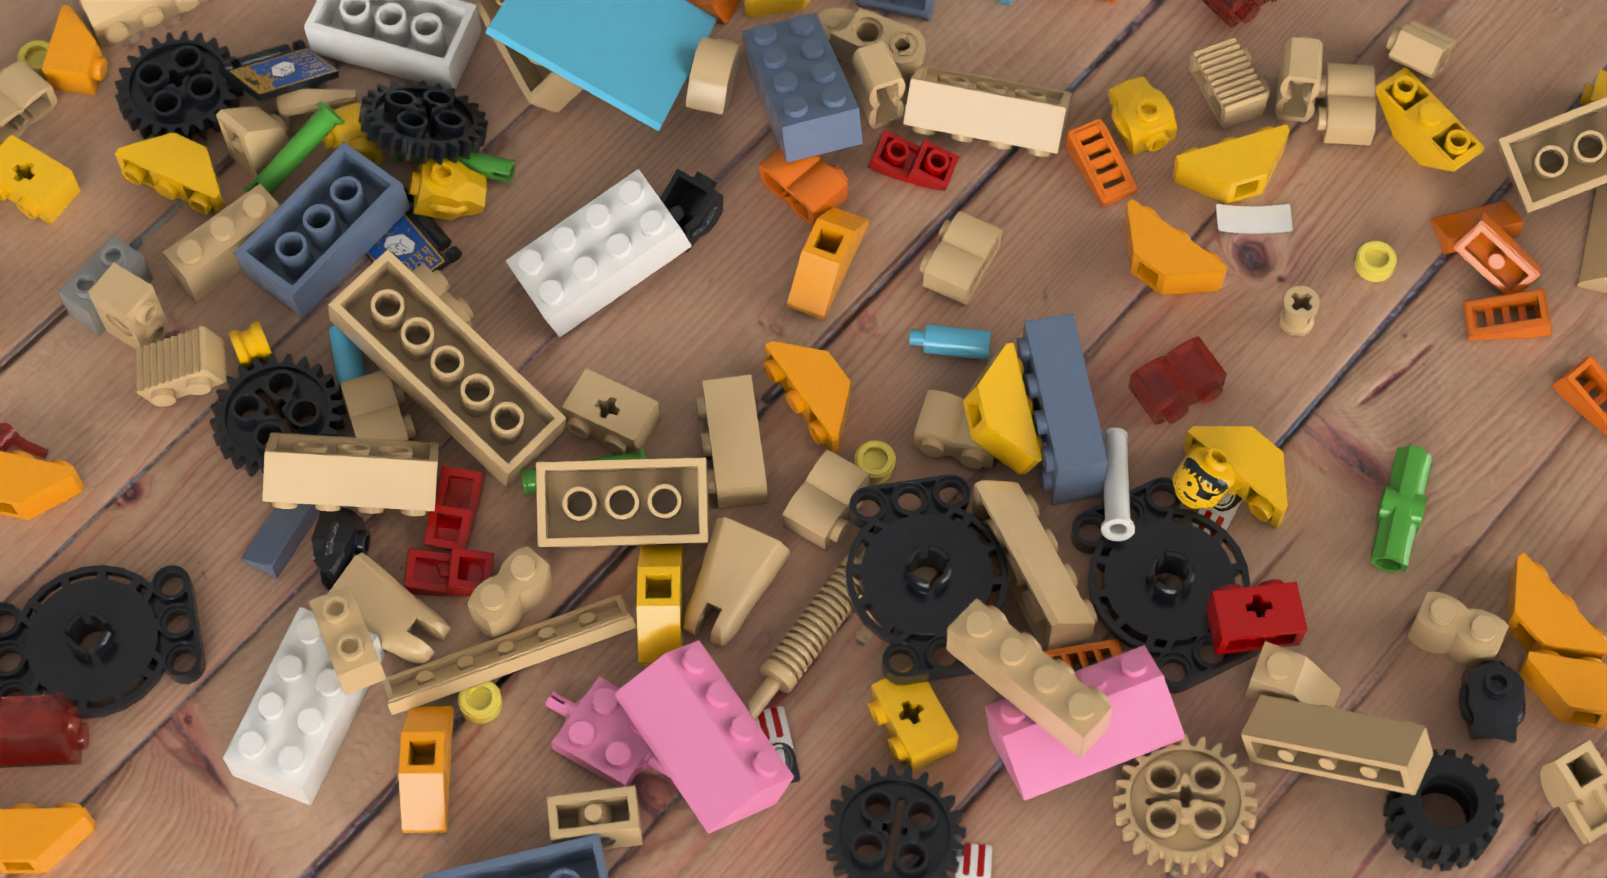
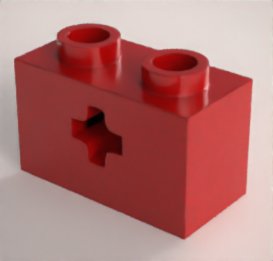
(1235, 610)

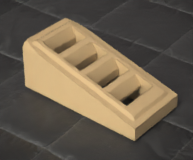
(300, 105)

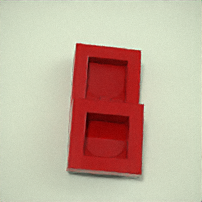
(455, 508)
(446, 573)

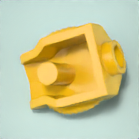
(1142, 115)
(447, 190)

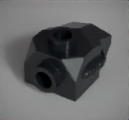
(693, 204)
(336, 541)
(1492, 701)

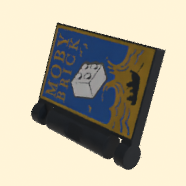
(278, 70)
(416, 241)

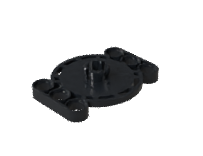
(911, 613)
(1157, 615)
(127, 657)

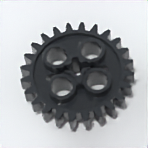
(176, 87)
(423, 122)
(309, 395)
(855, 827)

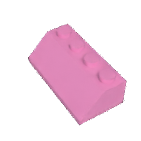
(1139, 723)
(705, 737)

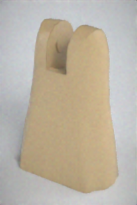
(732, 578)
(392, 610)

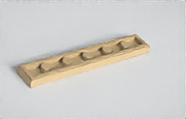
(507, 654)

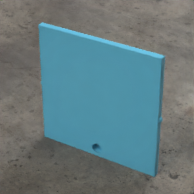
(615, 49)

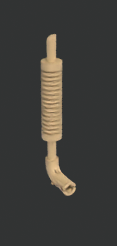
(806, 637)

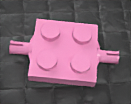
(601, 735)

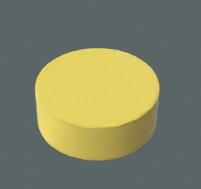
(33, 55)
(1375, 261)
(877, 459)
(481, 702)

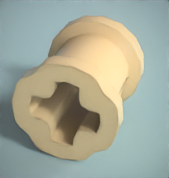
(1298, 310)

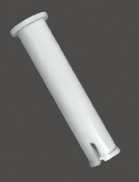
(1117, 520)

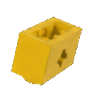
(35, 181)
(918, 742)

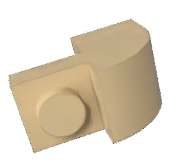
(714, 75)
(1576, 786)

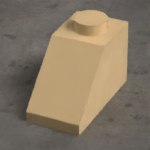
(252, 136)
(1290, 676)

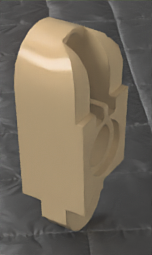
(850, 30)

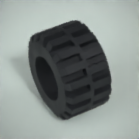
(1442, 844)

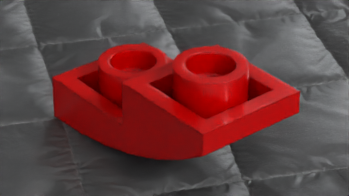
(915, 164)

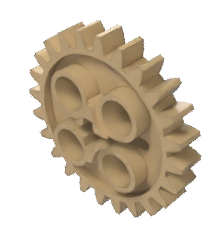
(1185, 839)

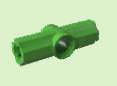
(1401, 509)

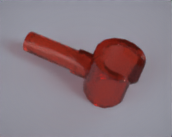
(10, 436)

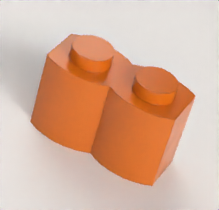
(804, 184)

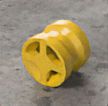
(250, 344)

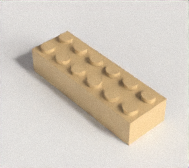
(446, 368)

